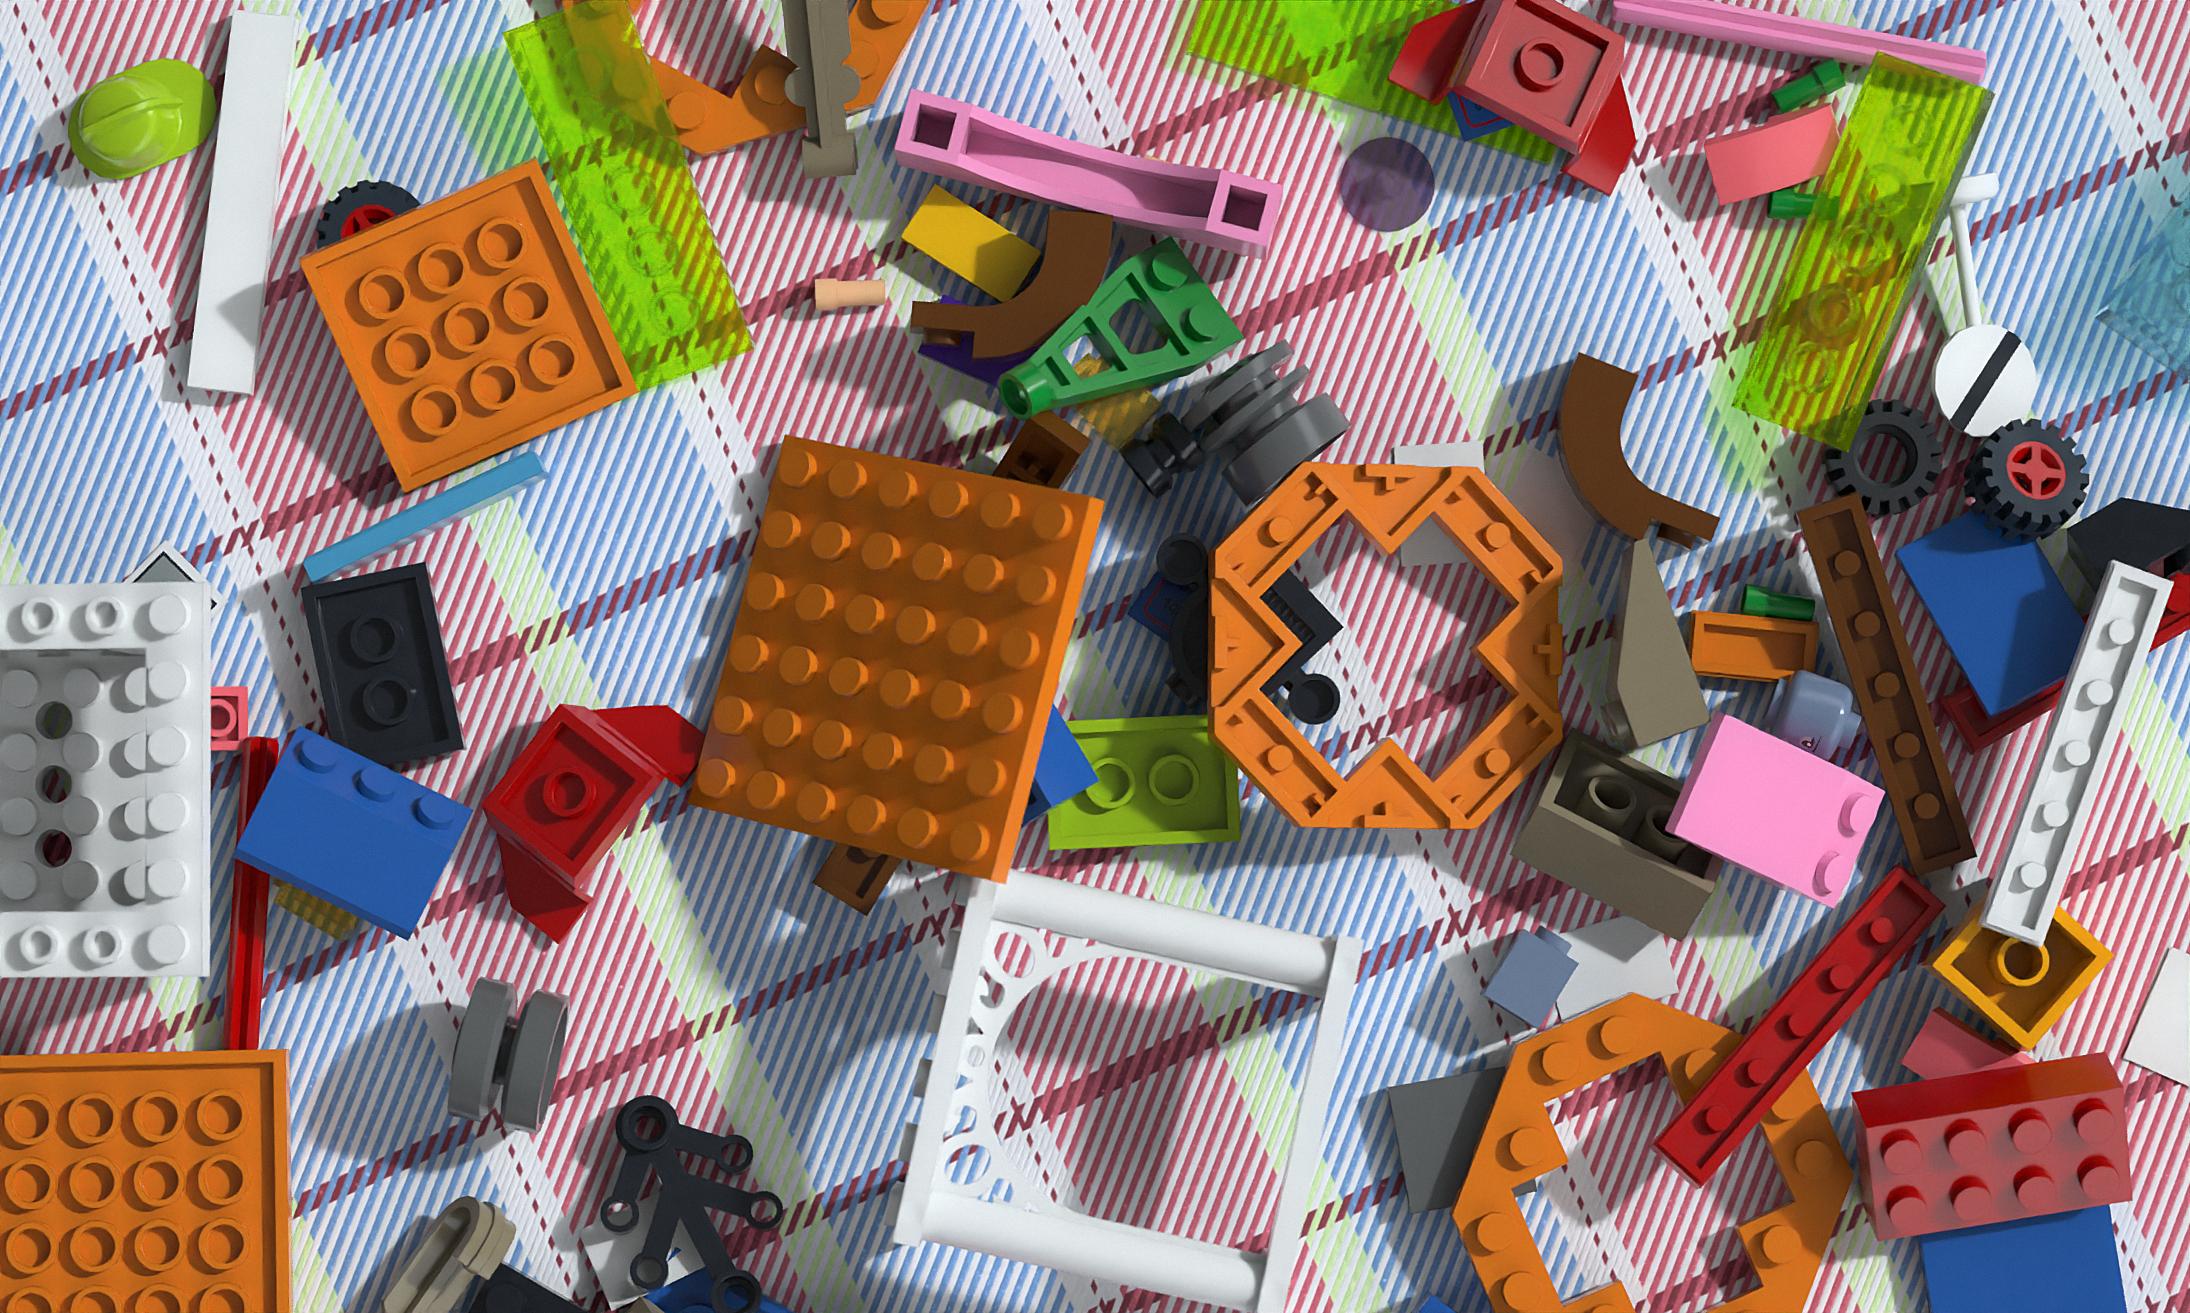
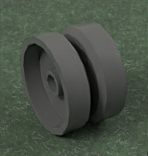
(498, 1053)

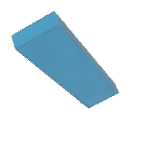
(425, 518)

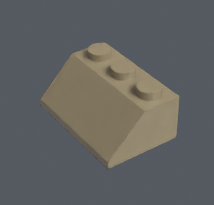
(1605, 834)

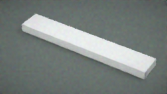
(243, 202)
(2075, 753)

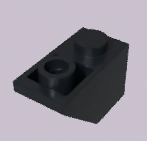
(2134, 534)

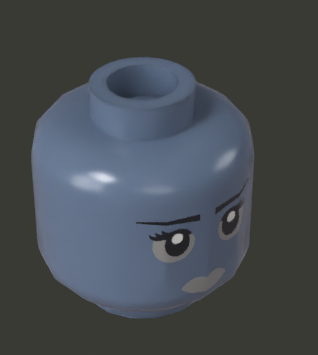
(1812, 714)

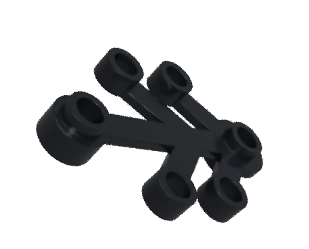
(684, 1198)

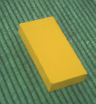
(971, 245)

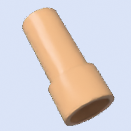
(834, 294)

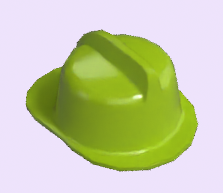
(142, 118)

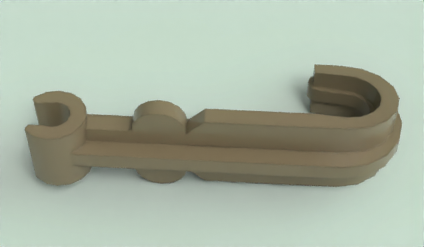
(818, 44)
(461, 1243)

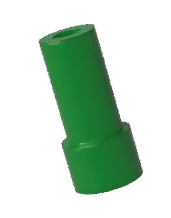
(1823, 79)
(1788, 204)
(1761, 602)

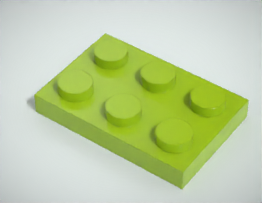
(1156, 786)

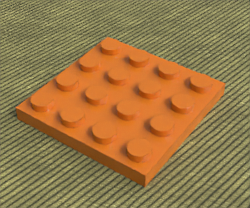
(469, 324)

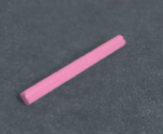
(1797, 35)

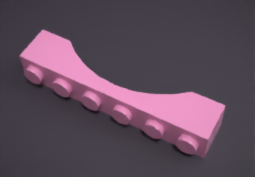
(1153, 195)

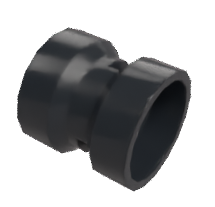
(1163, 454)

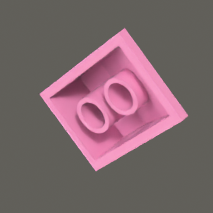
(1775, 810)

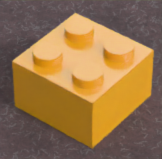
(2015, 984)

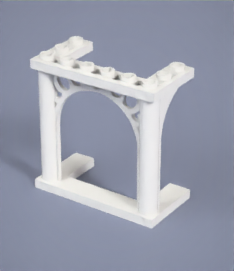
(1058, 1238)

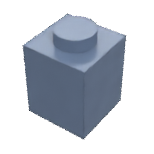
(1531, 975)

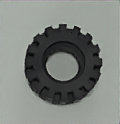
(1921, 463)

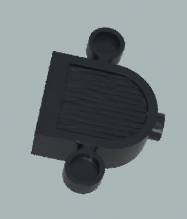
(1311, 697)

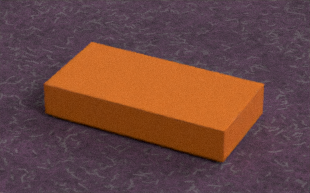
(1750, 646)

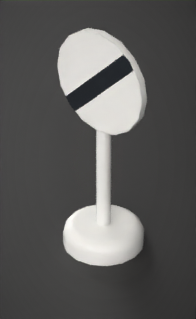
(1981, 371)

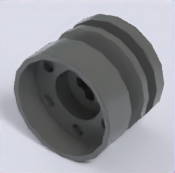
(1264, 421)

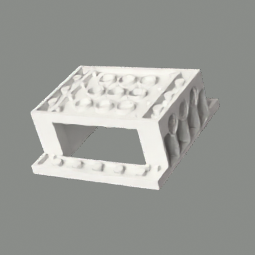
(138, 758)

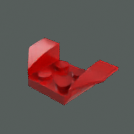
(1533, 68)
(576, 796)

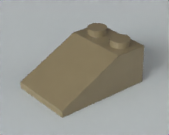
(1649, 668)

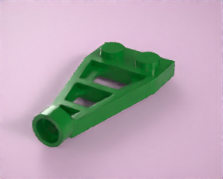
(1173, 301)

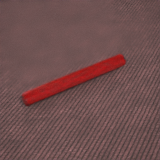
(248, 908)

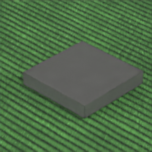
(1437, 1133)

